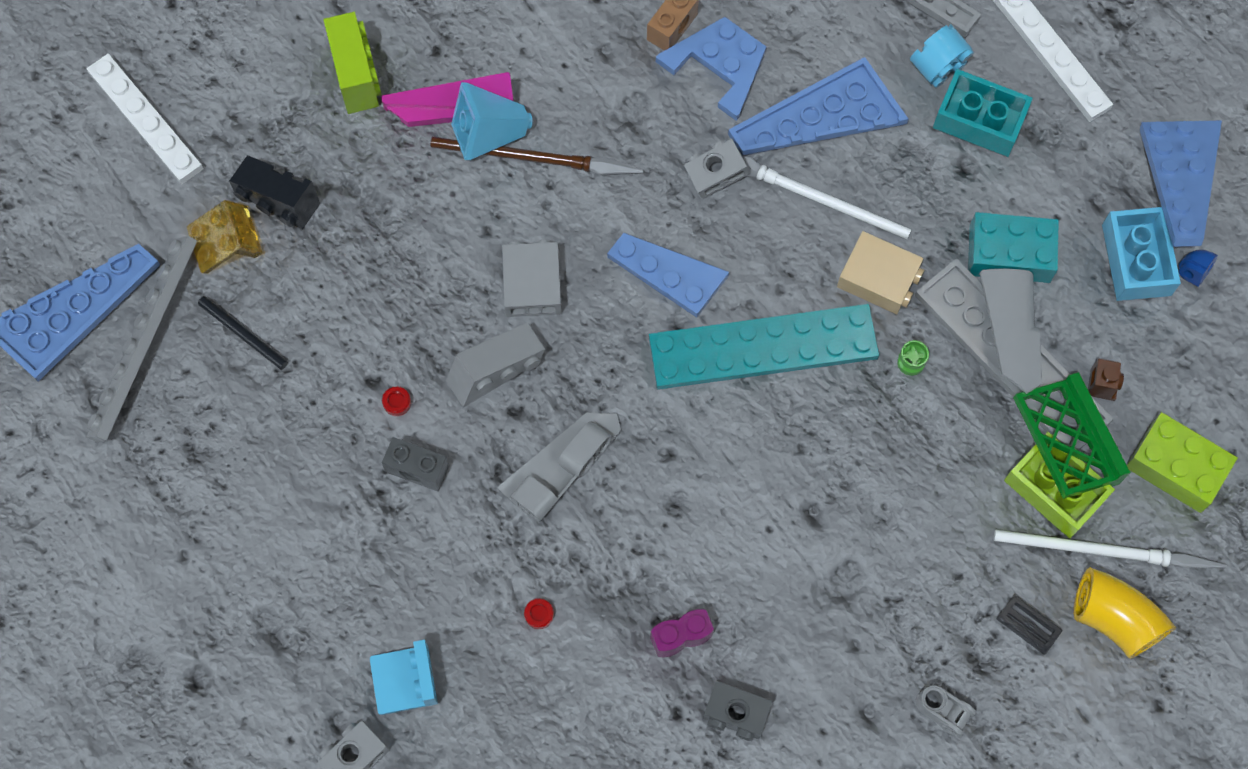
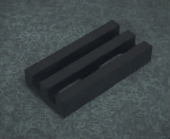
(1021, 632)

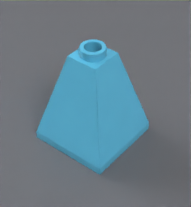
(486, 121)

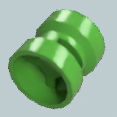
(916, 353)

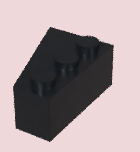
(275, 193)

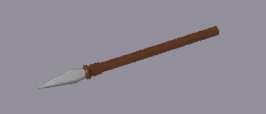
(599, 165)

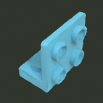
(403, 679)

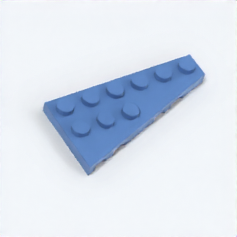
(837, 106)
(60, 317)

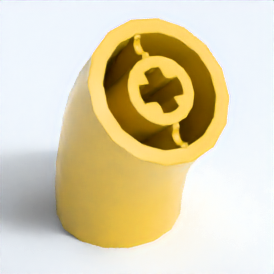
(1120, 612)

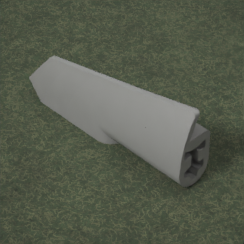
(1012, 320)
(553, 470)

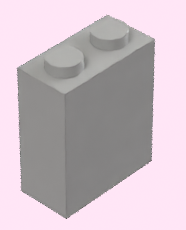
(531, 278)

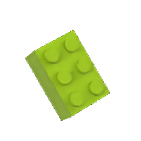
(353, 62)
(1181, 462)
(1035, 484)

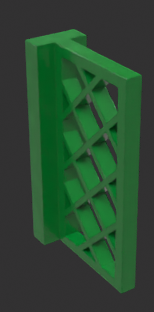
(1093, 429)

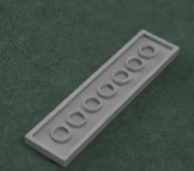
(961, 308)

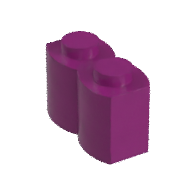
(689, 631)

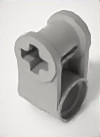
(946, 711)

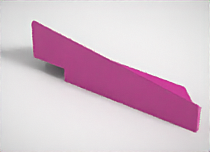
(438, 102)

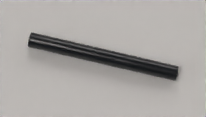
(242, 332)

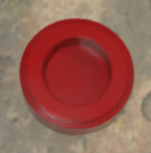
(396, 401)
(539, 613)

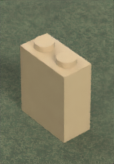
(881, 273)

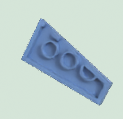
(674, 275)

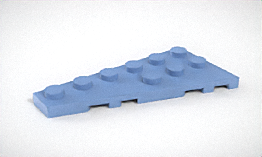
(1183, 171)

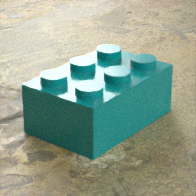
(982, 112)
(1014, 243)

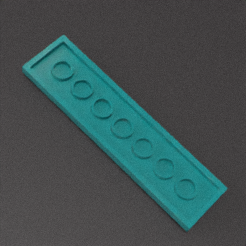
(763, 346)

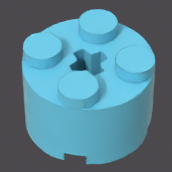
(941, 54)

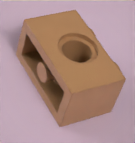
(671, 22)

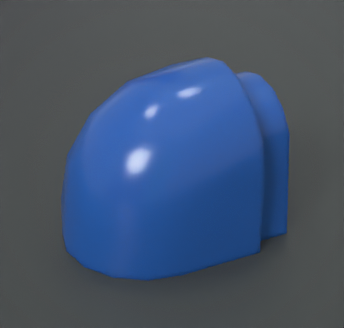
(1197, 265)

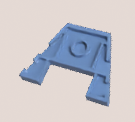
(724, 51)

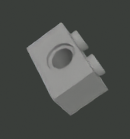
(709, 182)
(356, 736)

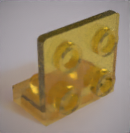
(222, 234)

